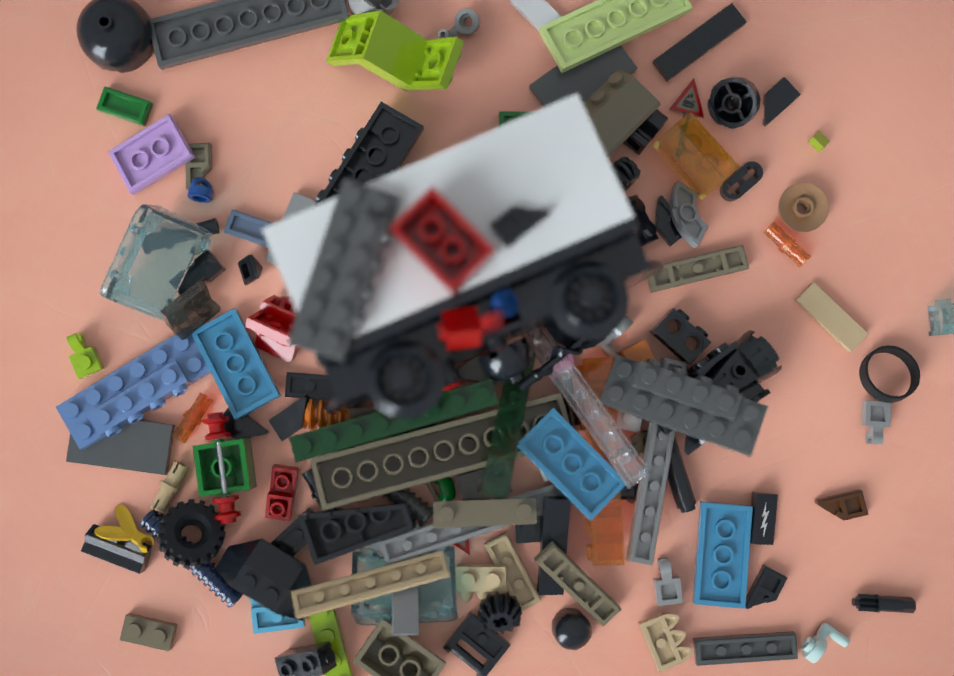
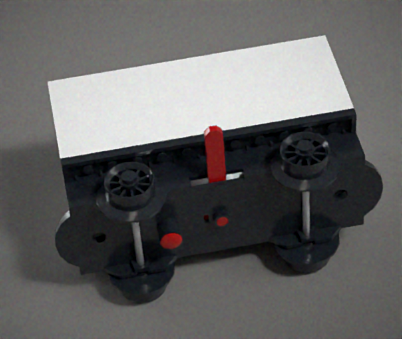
(564, 271)

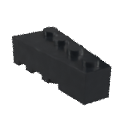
(347, 530)

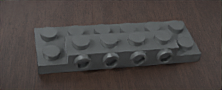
(344, 270)
(684, 403)

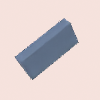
(247, 227)

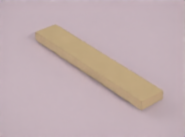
(369, 584)

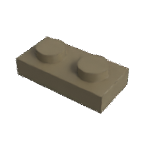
(148, 632)

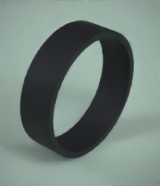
(909, 361)

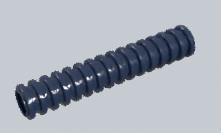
(205, 572)

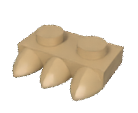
(481, 579)
(663, 642)

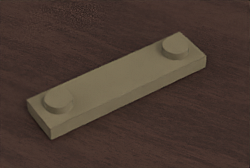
(699, 268)
(484, 513)
(577, 583)

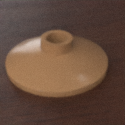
(814, 203)

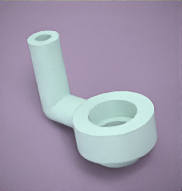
(815, 646)

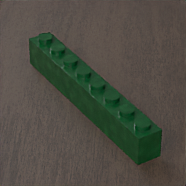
(381, 425)

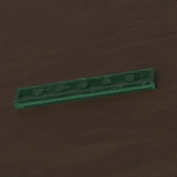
(506, 438)

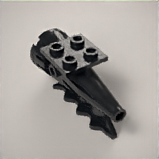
(739, 365)

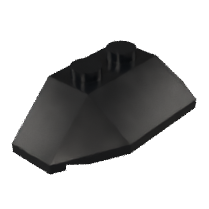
(264, 574)

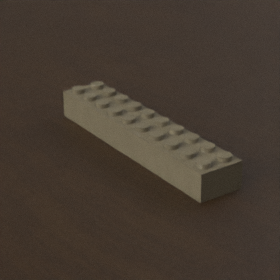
(416, 456)

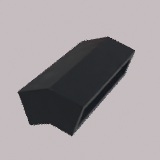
(116, 552)

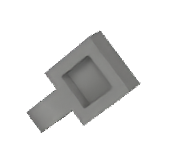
(876, 416)
(668, 587)

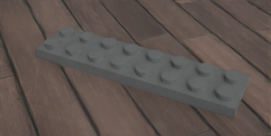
(236, 25)

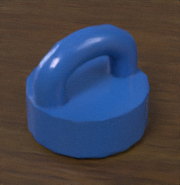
(200, 193)
(504, 302)

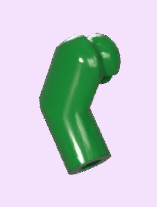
(446, 488)

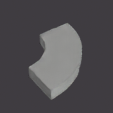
(685, 214)

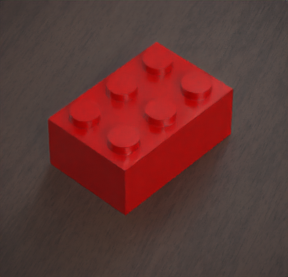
(442, 241)

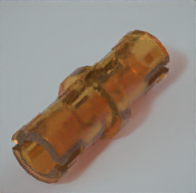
(787, 244)
(192, 417)

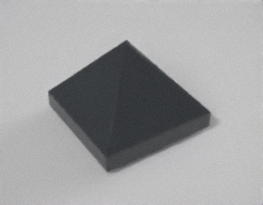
(249, 269)

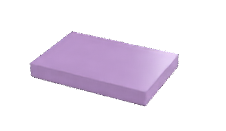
(151, 154)

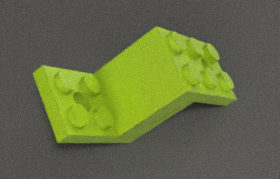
(395, 52)

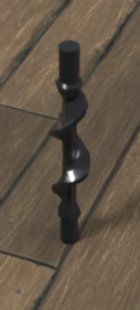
(546, 369)

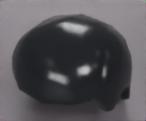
(571, 629)

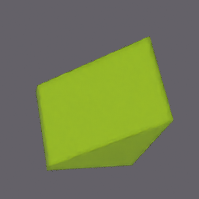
(819, 141)

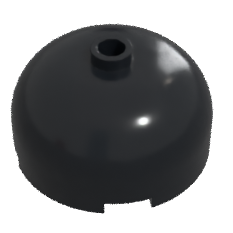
(120, 44)

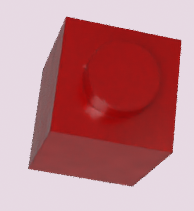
(460, 328)

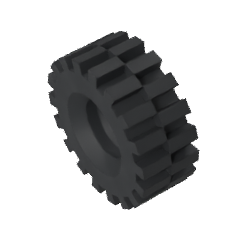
(185, 515)

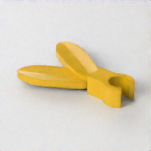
(126, 531)

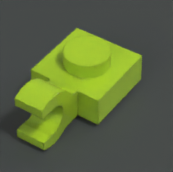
(84, 360)

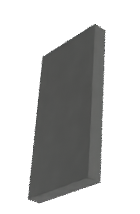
(581, 79)
(138, 447)

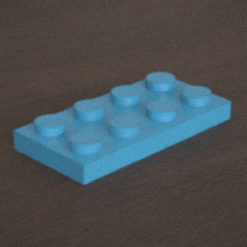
(236, 364)
(571, 464)
(722, 555)

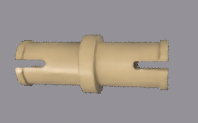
(169, 487)

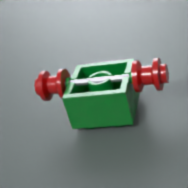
(224, 467)

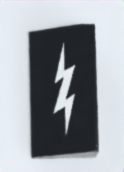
(763, 518)

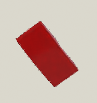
(282, 492)

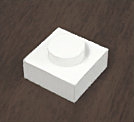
(628, 422)

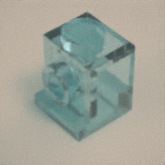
(936, 312)

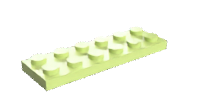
(605, 26)

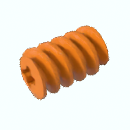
(319, 417)

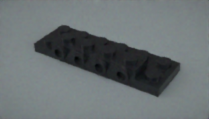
(376, 151)

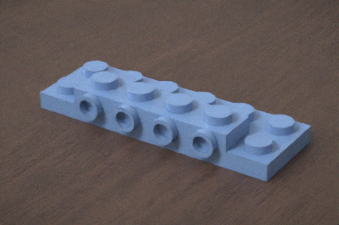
(133, 390)

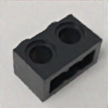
(676, 341)

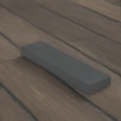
(745, 648)

